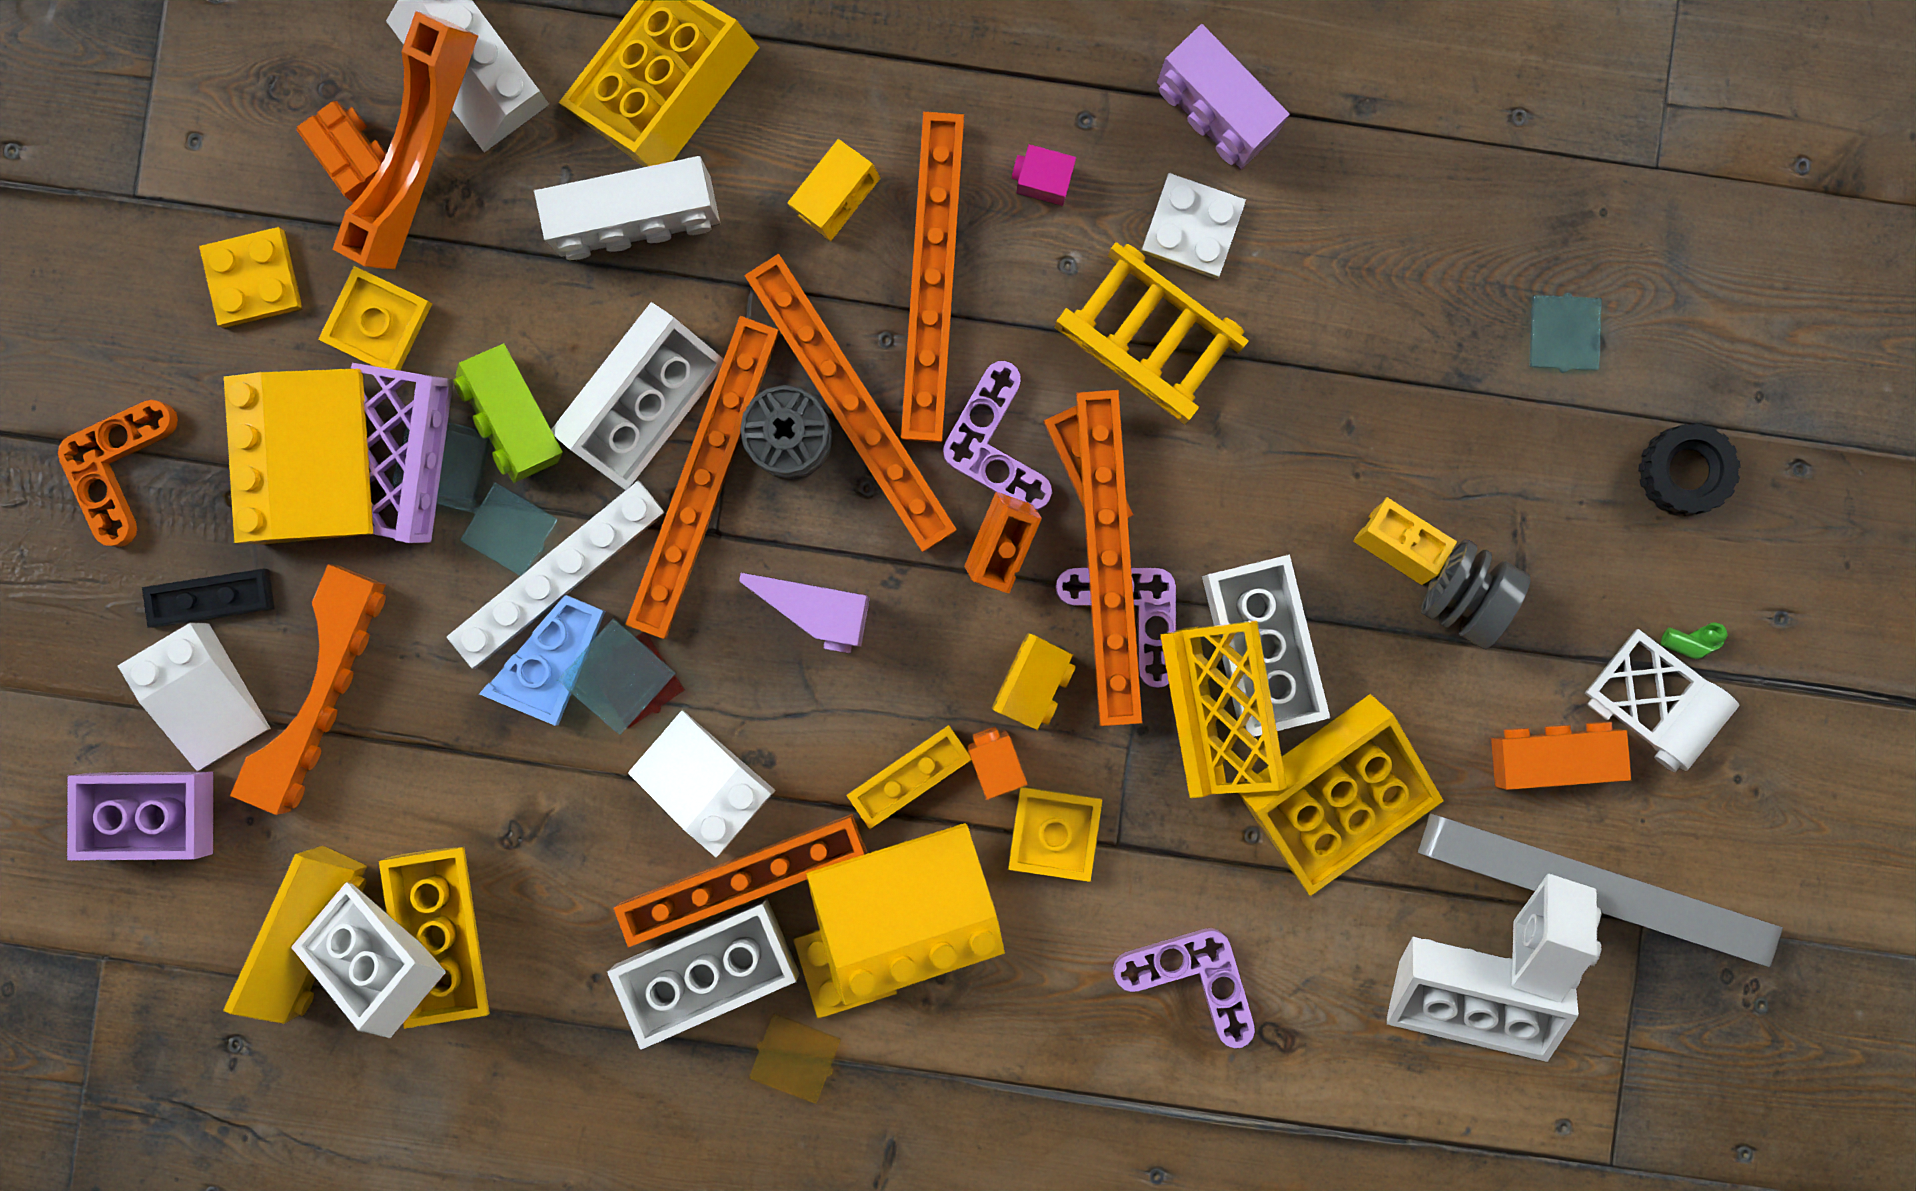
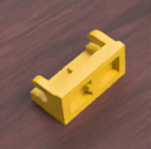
(834, 189)
(1405, 541)

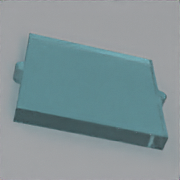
(1565, 332)
(508, 529)

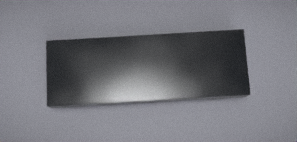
(208, 598)

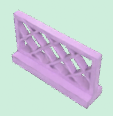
(422, 451)

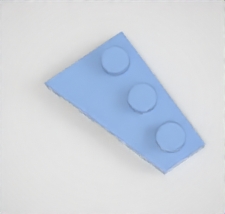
(532, 673)

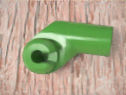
(1697, 644)

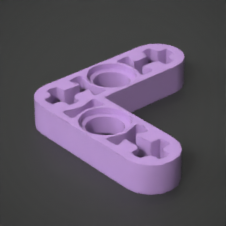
(983, 452)
(1146, 608)
(1208, 969)

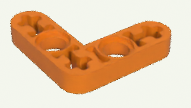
(98, 466)

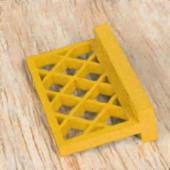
(1198, 711)

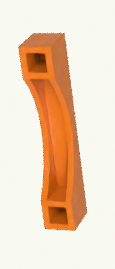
(434, 68)
(343, 613)

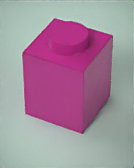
(1043, 174)

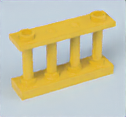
(1146, 373)

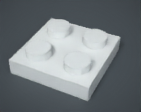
(1193, 226)

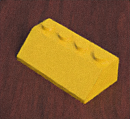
(434, 903)
(274, 978)

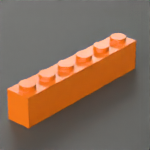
(738, 880)

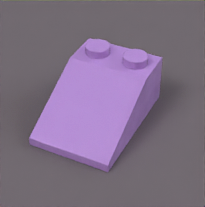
(820, 611)

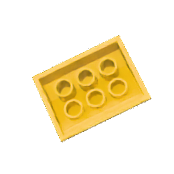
(660, 76)
(298, 455)
(1344, 794)
(905, 914)

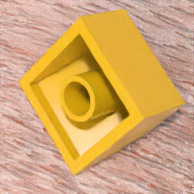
(1033, 682)

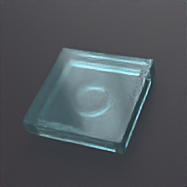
(461, 466)
(616, 676)

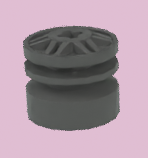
(786, 457)
(1481, 597)

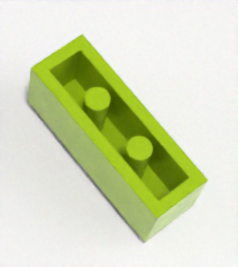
(507, 413)

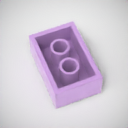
(1221, 97)
(140, 816)

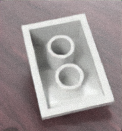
(195, 694)
(700, 783)
(367, 962)

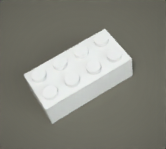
(628, 208)
(1271, 596)
(703, 973)

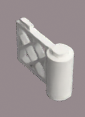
(1688, 723)

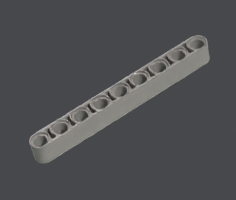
(1616, 893)

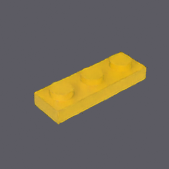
(909, 777)

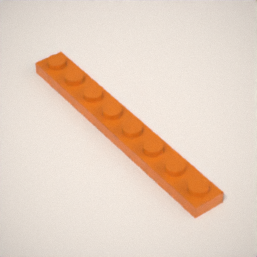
(932, 277)
(850, 403)
(702, 478)
(1108, 557)

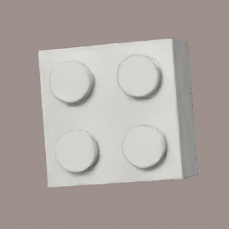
(1555, 938)

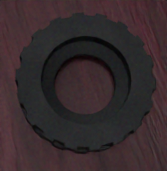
(1721, 462)

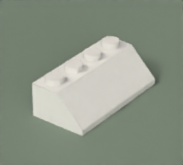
(495, 88)
(638, 396)
(1473, 1001)

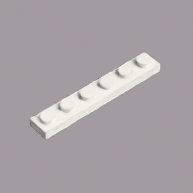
(556, 575)

